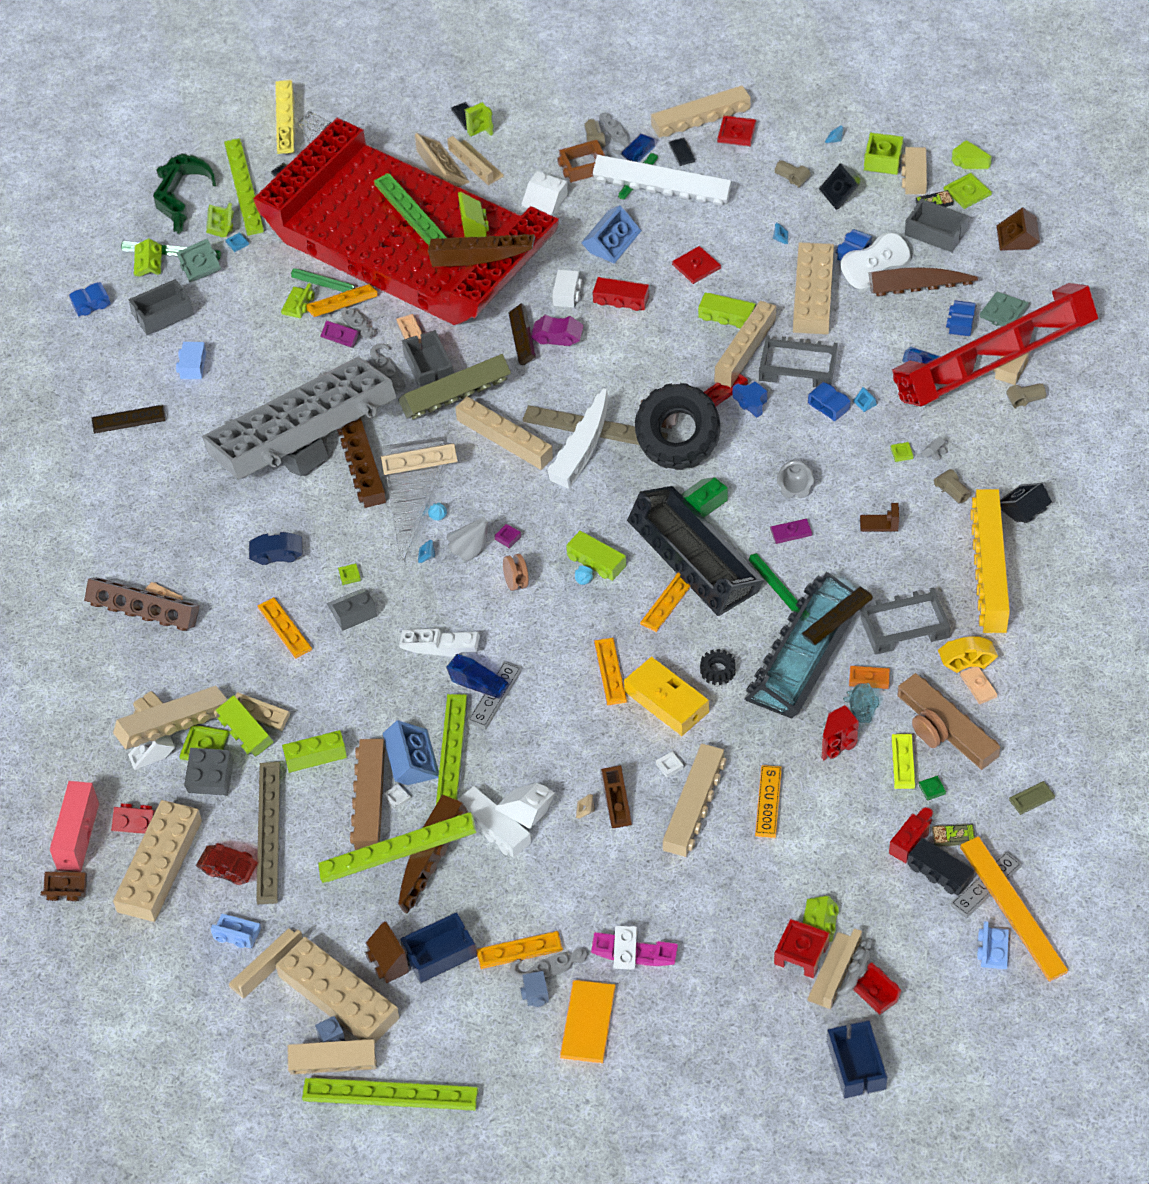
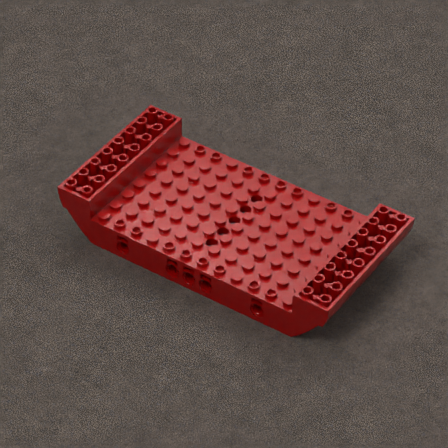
(336, 214)

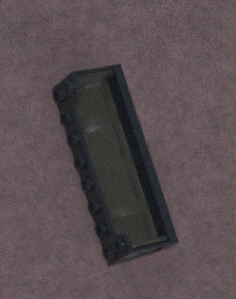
(694, 549)

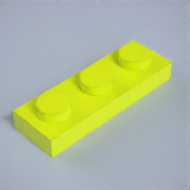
(903, 761)

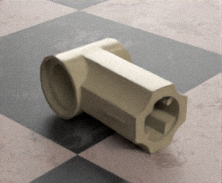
(593, 132)
(794, 174)
(1022, 395)
(950, 483)

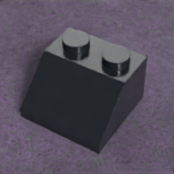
(1025, 502)

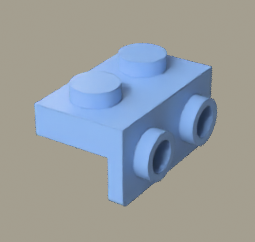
(235, 931)

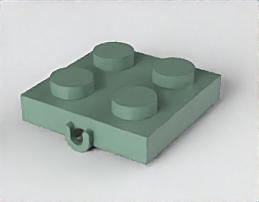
(198, 260)
(1003, 309)

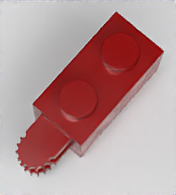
(910, 834)

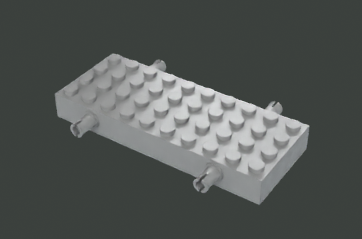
(299, 417)

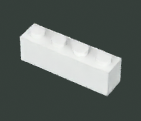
(495, 825)

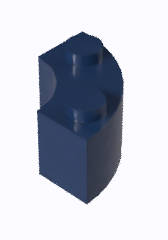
(275, 548)

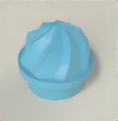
(437, 511)
(583, 575)

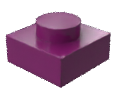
(507, 536)

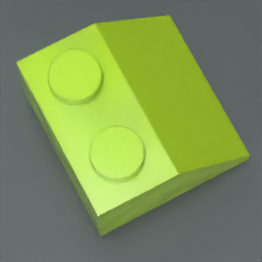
(472, 216)

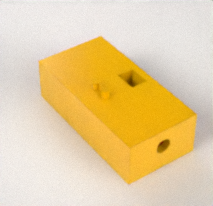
(666, 696)

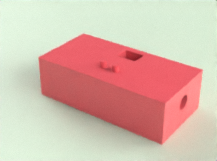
(74, 826)

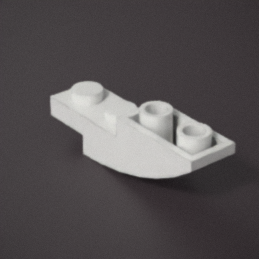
(437, 643)

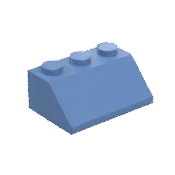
(611, 235)
(410, 753)

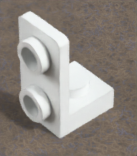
(625, 947)

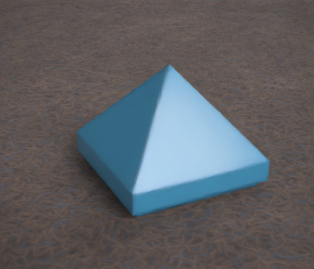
(835, 135)
(778, 231)
(430, 553)

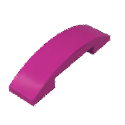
(646, 954)

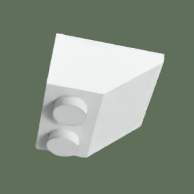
(545, 193)
(527, 804)

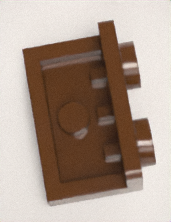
(64, 885)

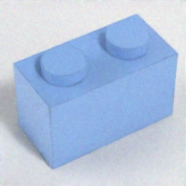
(192, 360)

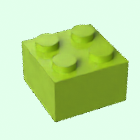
(883, 153)

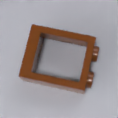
(583, 171)

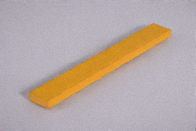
(1014, 909)

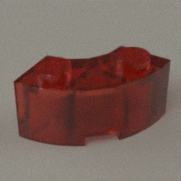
(227, 863)

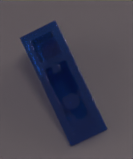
(475, 676)

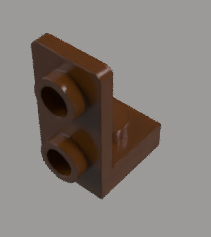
(881, 523)

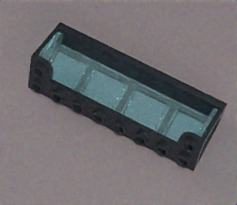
(794, 662)

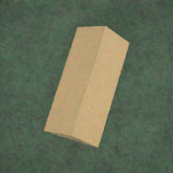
(439, 160)

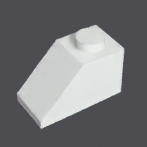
(151, 752)

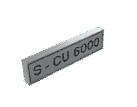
(489, 705)
(977, 892)

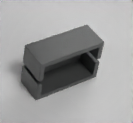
(936, 225)
(161, 306)
(430, 362)

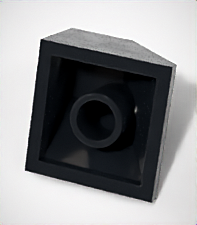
(840, 185)

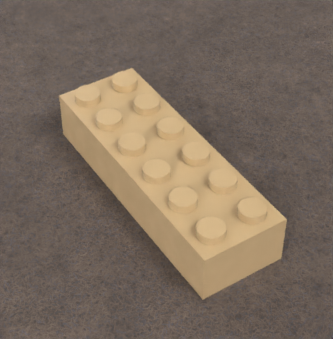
(813, 288)
(157, 861)
(337, 991)

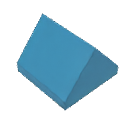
(865, 400)

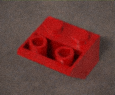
(839, 732)

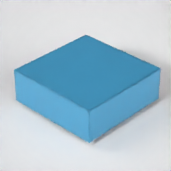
(237, 242)

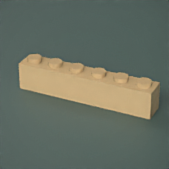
(700, 111)
(745, 343)
(504, 433)
(168, 717)
(693, 800)

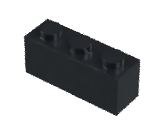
(940, 867)

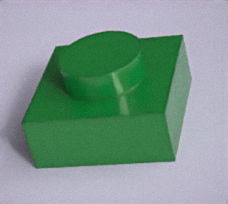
(932, 788)

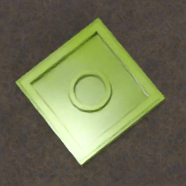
(967, 190)
(203, 738)

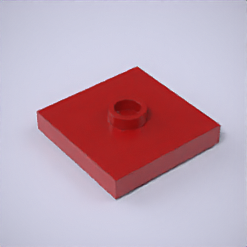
(736, 131)
(696, 264)

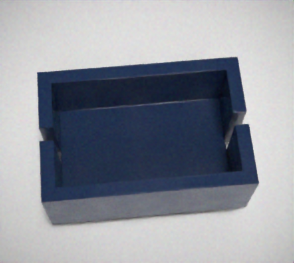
(438, 947)
(856, 1059)

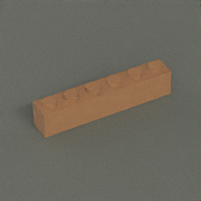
(961, 731)
(368, 793)

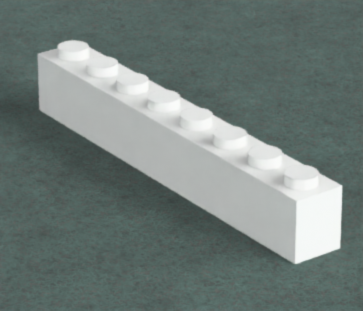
(661, 179)

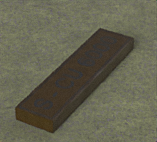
(522, 334)
(128, 419)
(837, 615)

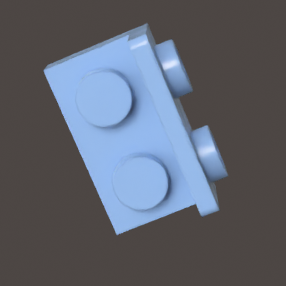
(994, 947)

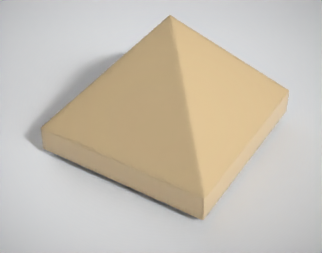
(589, 803)

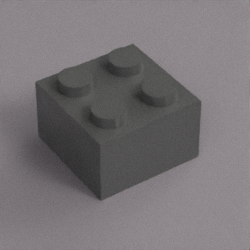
(209, 771)

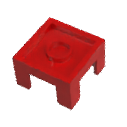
(801, 946)

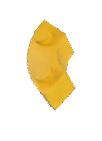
(967, 653)

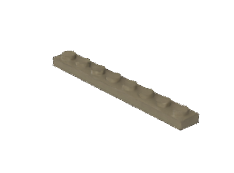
(569, 421)
(268, 833)

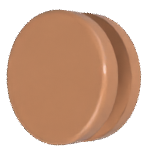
(515, 572)
(930, 728)

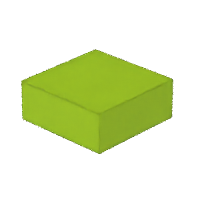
(901, 452)
(349, 574)

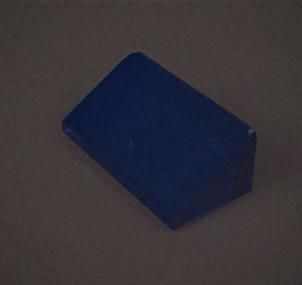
(638, 148)
(918, 355)

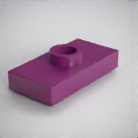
(791, 531)

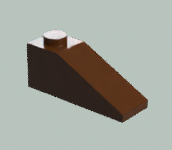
(615, 796)

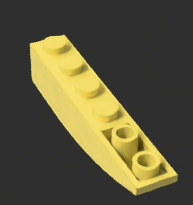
(285, 117)

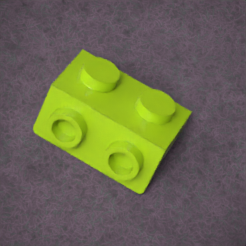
(479, 119)
(219, 220)
(147, 257)
(821, 914)

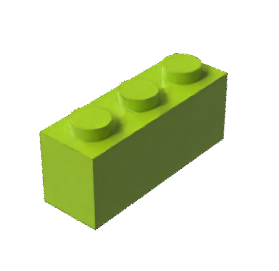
(724, 310)
(596, 555)
(243, 726)
(314, 751)

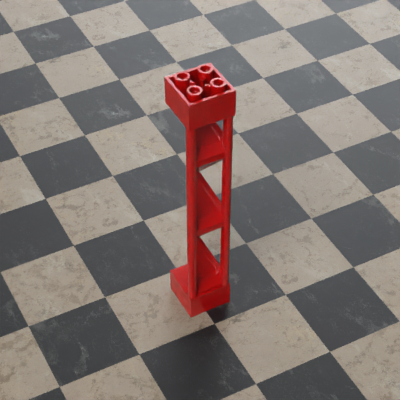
(1071, 309)

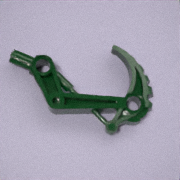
(172, 173)

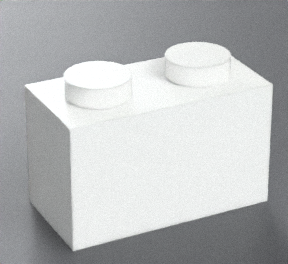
(566, 288)

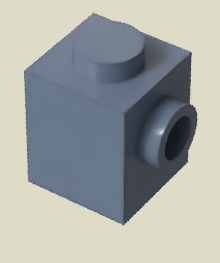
(534, 989)
(329, 1030)

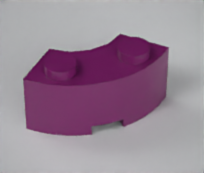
(557, 331)

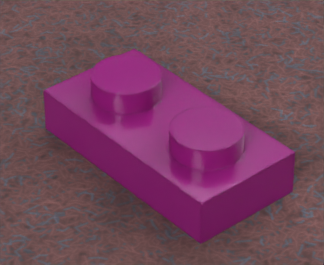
(339, 334)

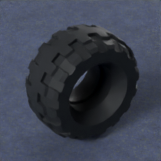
(672, 400)

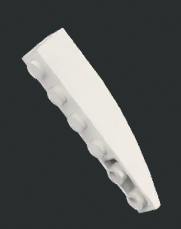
(581, 444)

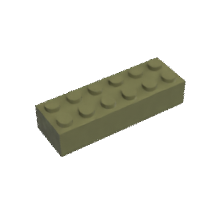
(456, 385)

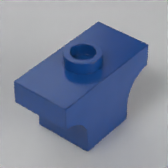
(750, 397)

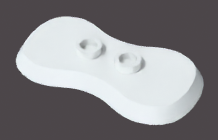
(885, 253)

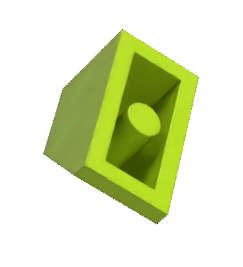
(970, 156)

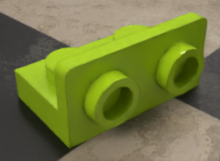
(297, 300)

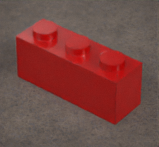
(620, 293)

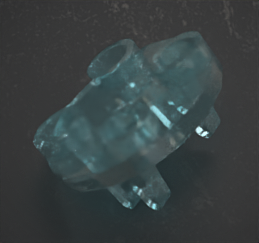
(862, 702)

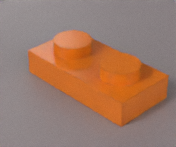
(874, 676)

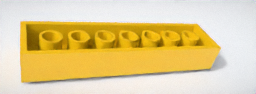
(990, 561)

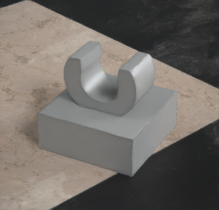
(933, 449)

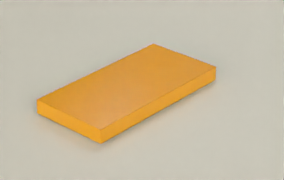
(587, 1021)

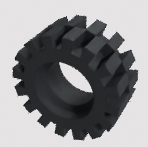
(717, 676)

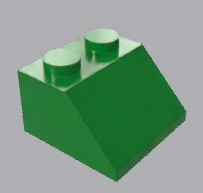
(706, 495)

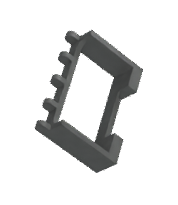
(771, 373)
(886, 643)

